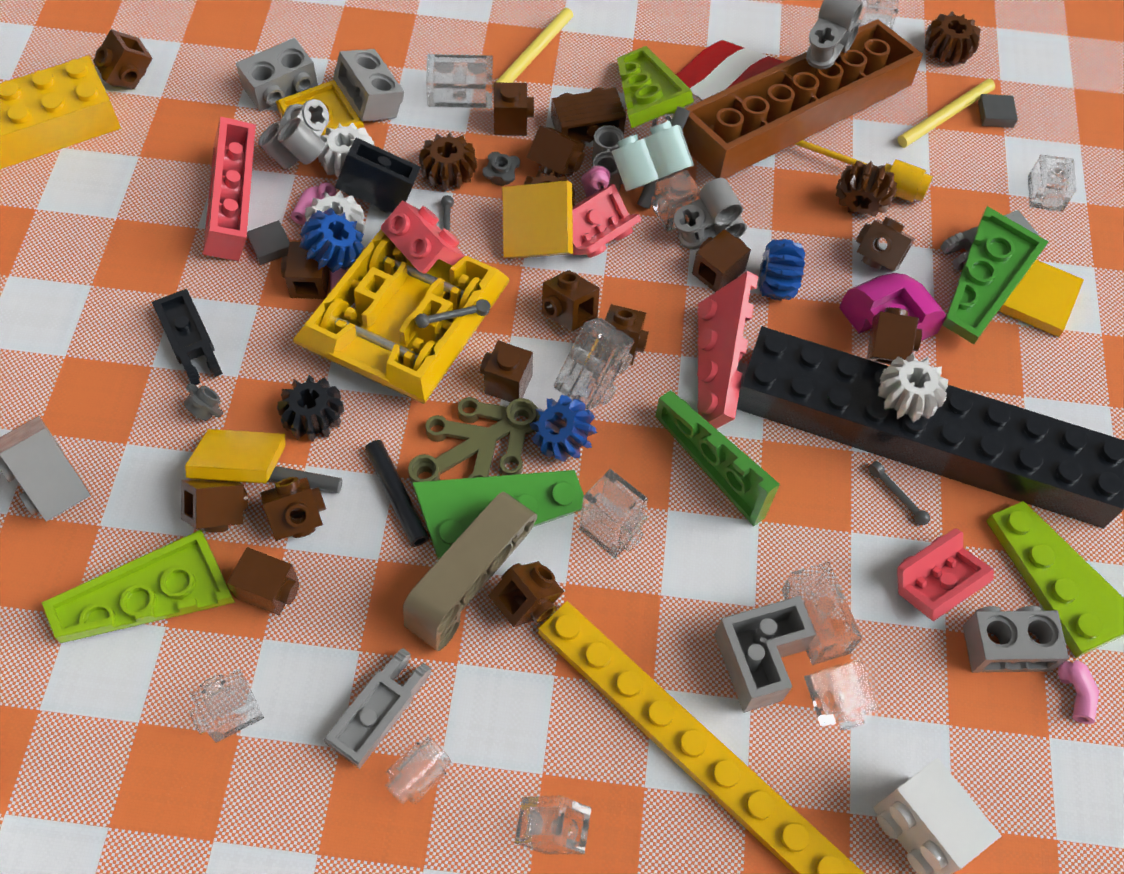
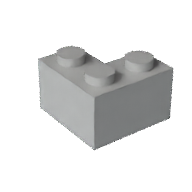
(41, 470)
(754, 648)

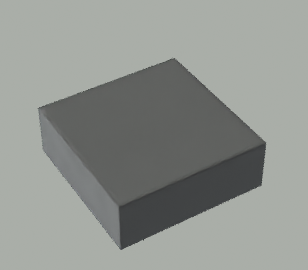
(997, 110)
(269, 242)

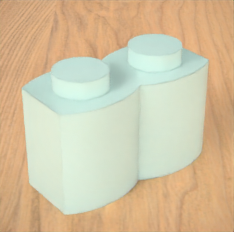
(653, 156)

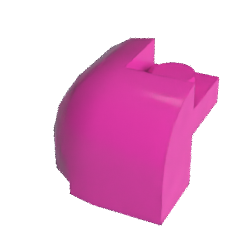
(893, 291)

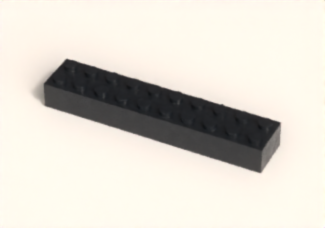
(965, 440)

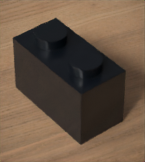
(376, 176)

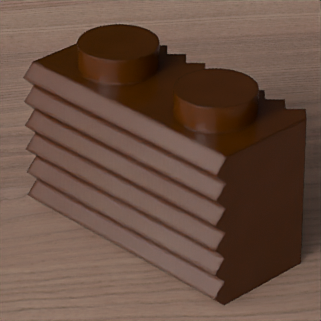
(585, 112)

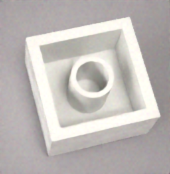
(935, 821)

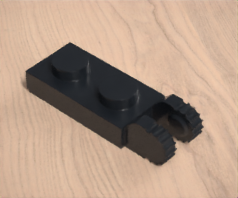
(186, 333)

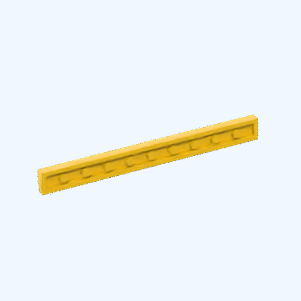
(693, 746)

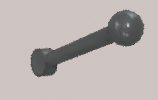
(447, 202)
(481, 308)
(877, 470)

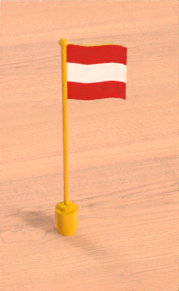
(729, 64)

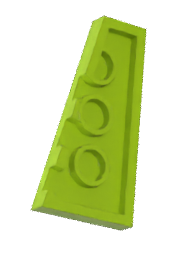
(650, 87)
(1060, 579)
(146, 590)

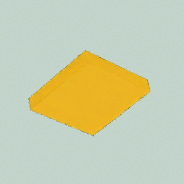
(331, 95)
(537, 220)
(1044, 298)
(235, 456)

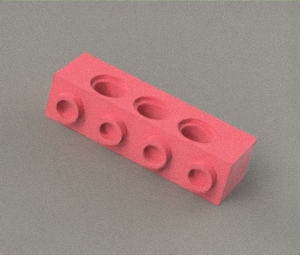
(229, 189)

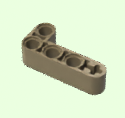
(446, 589)

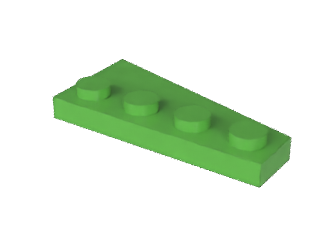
(993, 269)
(727, 466)
(456, 503)

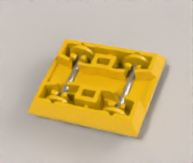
(381, 333)

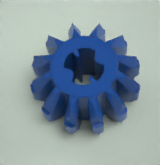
(331, 240)
(781, 269)
(563, 428)

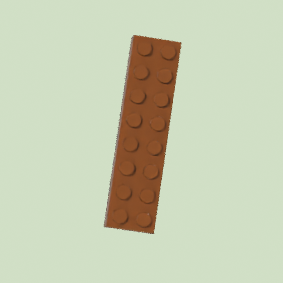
(797, 101)

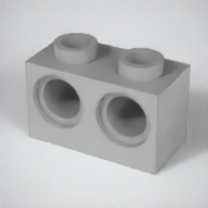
(276, 73)
(368, 84)
(1016, 648)

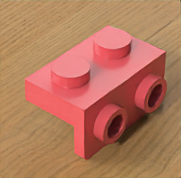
(599, 221)
(420, 238)
(942, 575)

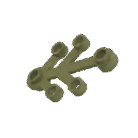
(478, 438)

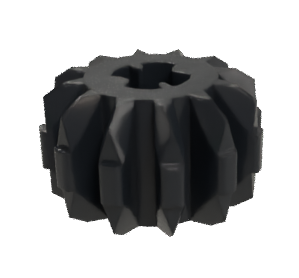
(310, 408)

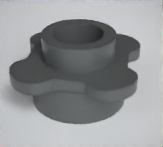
(501, 168)
(202, 402)

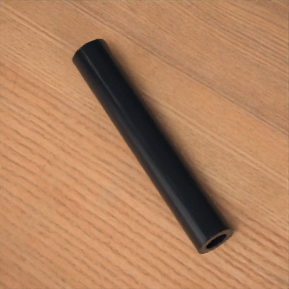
(396, 493)

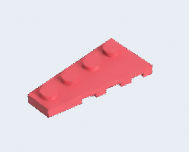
(722, 347)

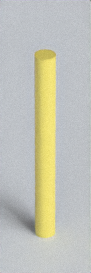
(536, 46)
(945, 113)

